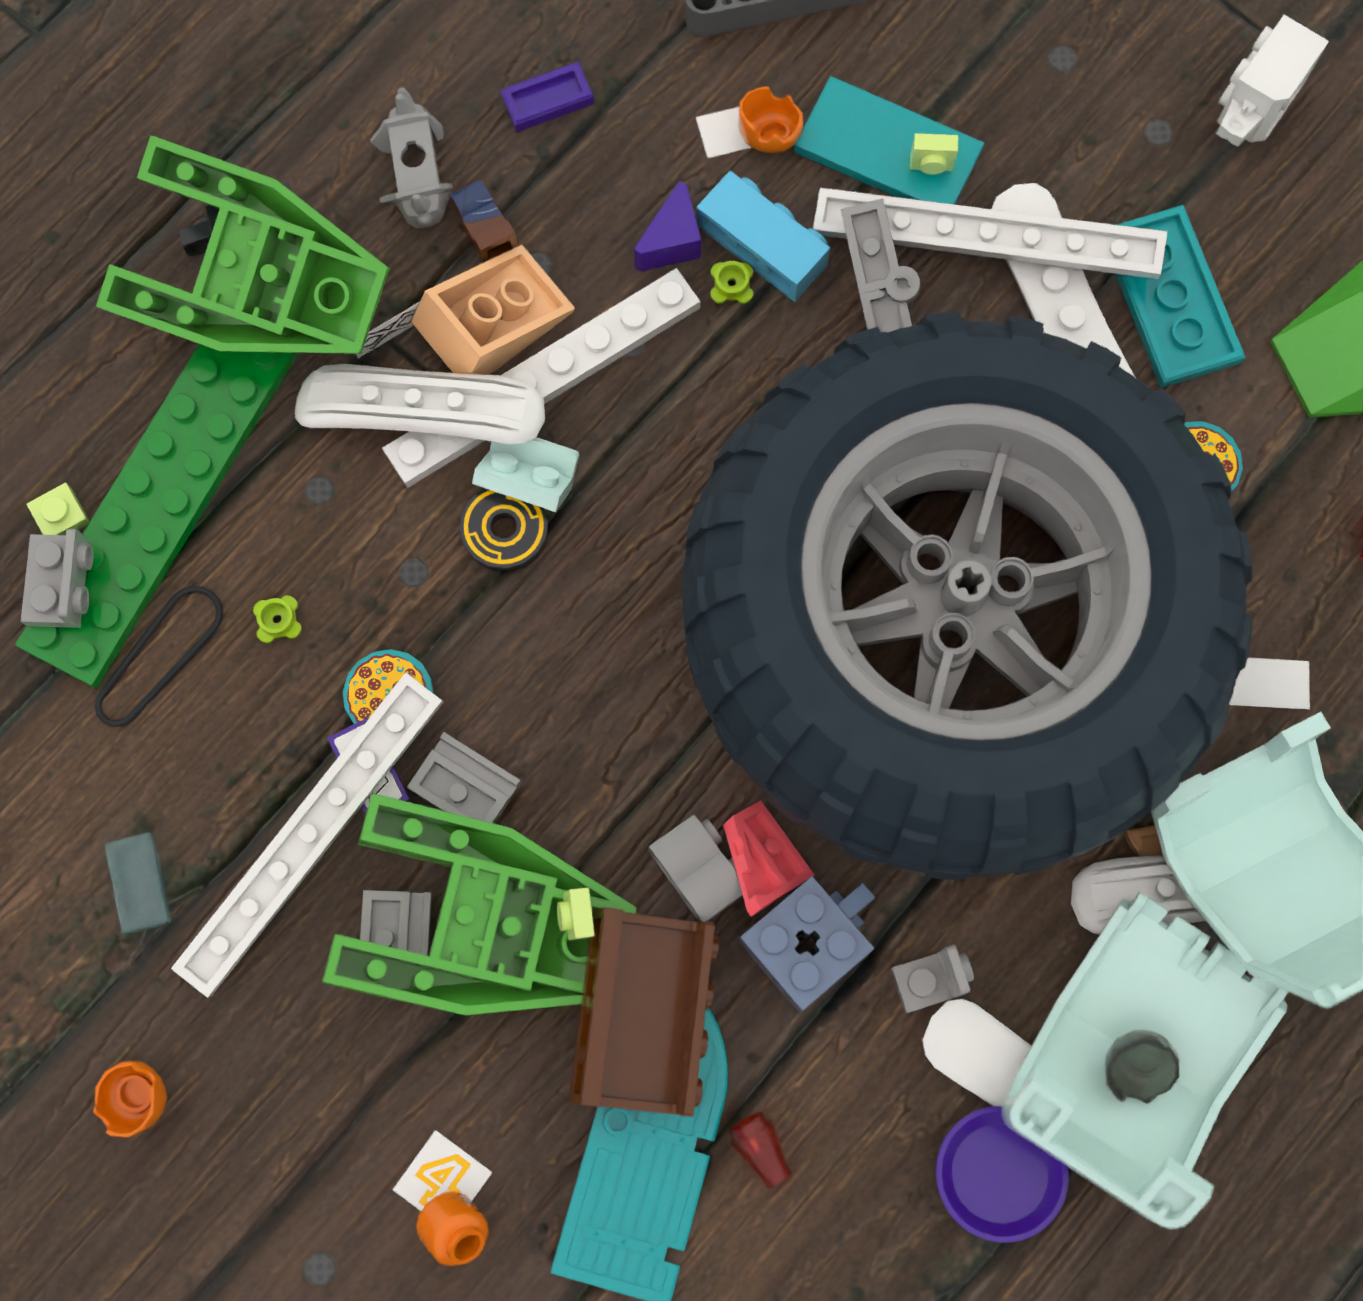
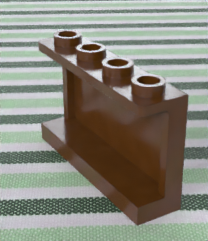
(644, 1013)

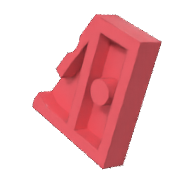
(763, 858)

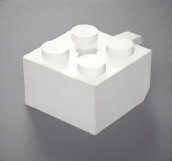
(1268, 81)

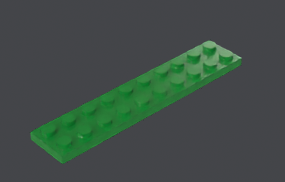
(160, 502)

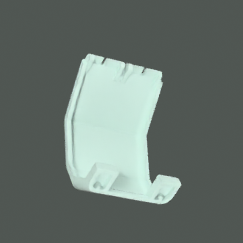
(1273, 865)
(1159, 982)

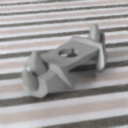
(419, 193)

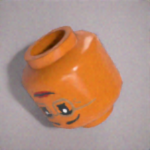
(452, 1228)

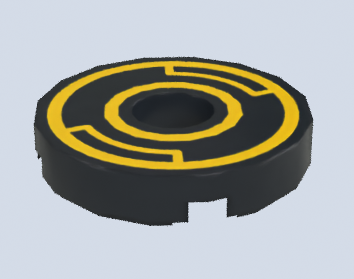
(496, 552)

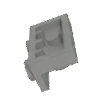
(56, 580)

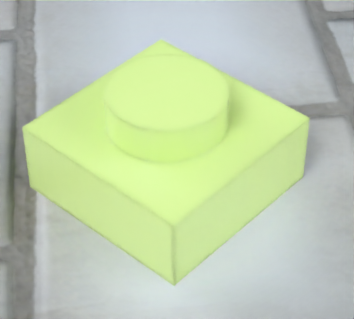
(933, 153)
(58, 511)
(576, 914)

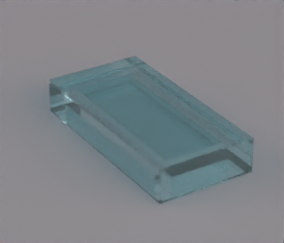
(137, 883)

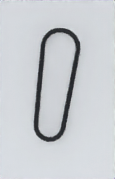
(218, 618)

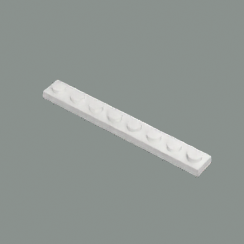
(1005, 234)
(562, 366)
(307, 835)

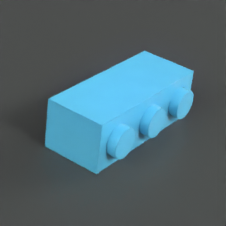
(763, 235)

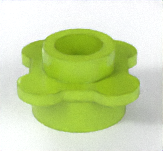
(731, 271)
(266, 611)

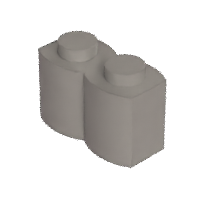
(697, 868)

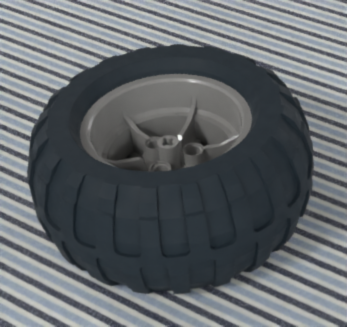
(1014, 425)

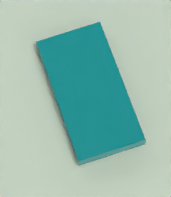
(874, 144)
(1181, 311)

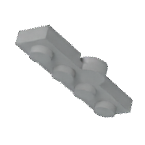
(880, 281)

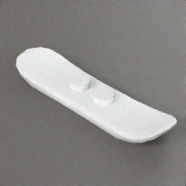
(1056, 293)
(422, 402)
(1106, 883)
(974, 1049)

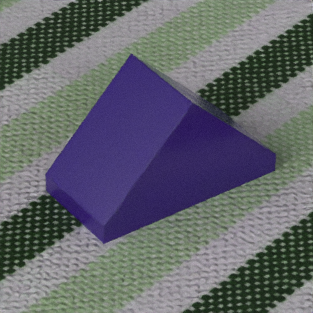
(671, 235)

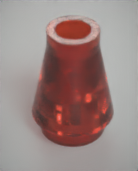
(760, 1147)

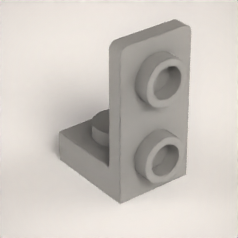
(933, 979)

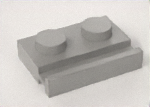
(463, 782)
(397, 920)

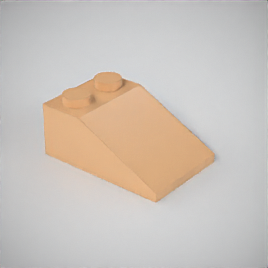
(490, 312)

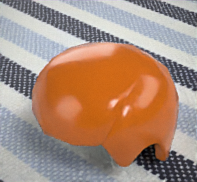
(769, 121)
(129, 1098)

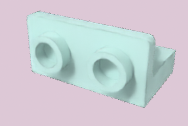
(529, 472)

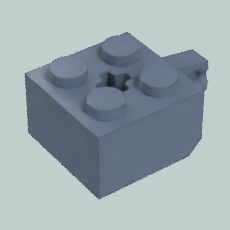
(815, 914)

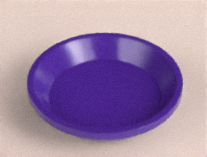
(998, 1179)

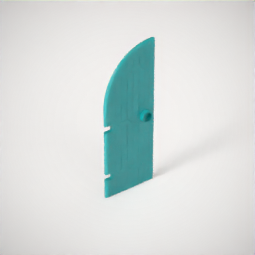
(641, 1189)

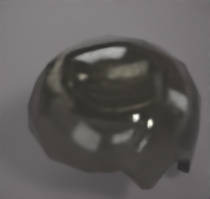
(1141, 1066)

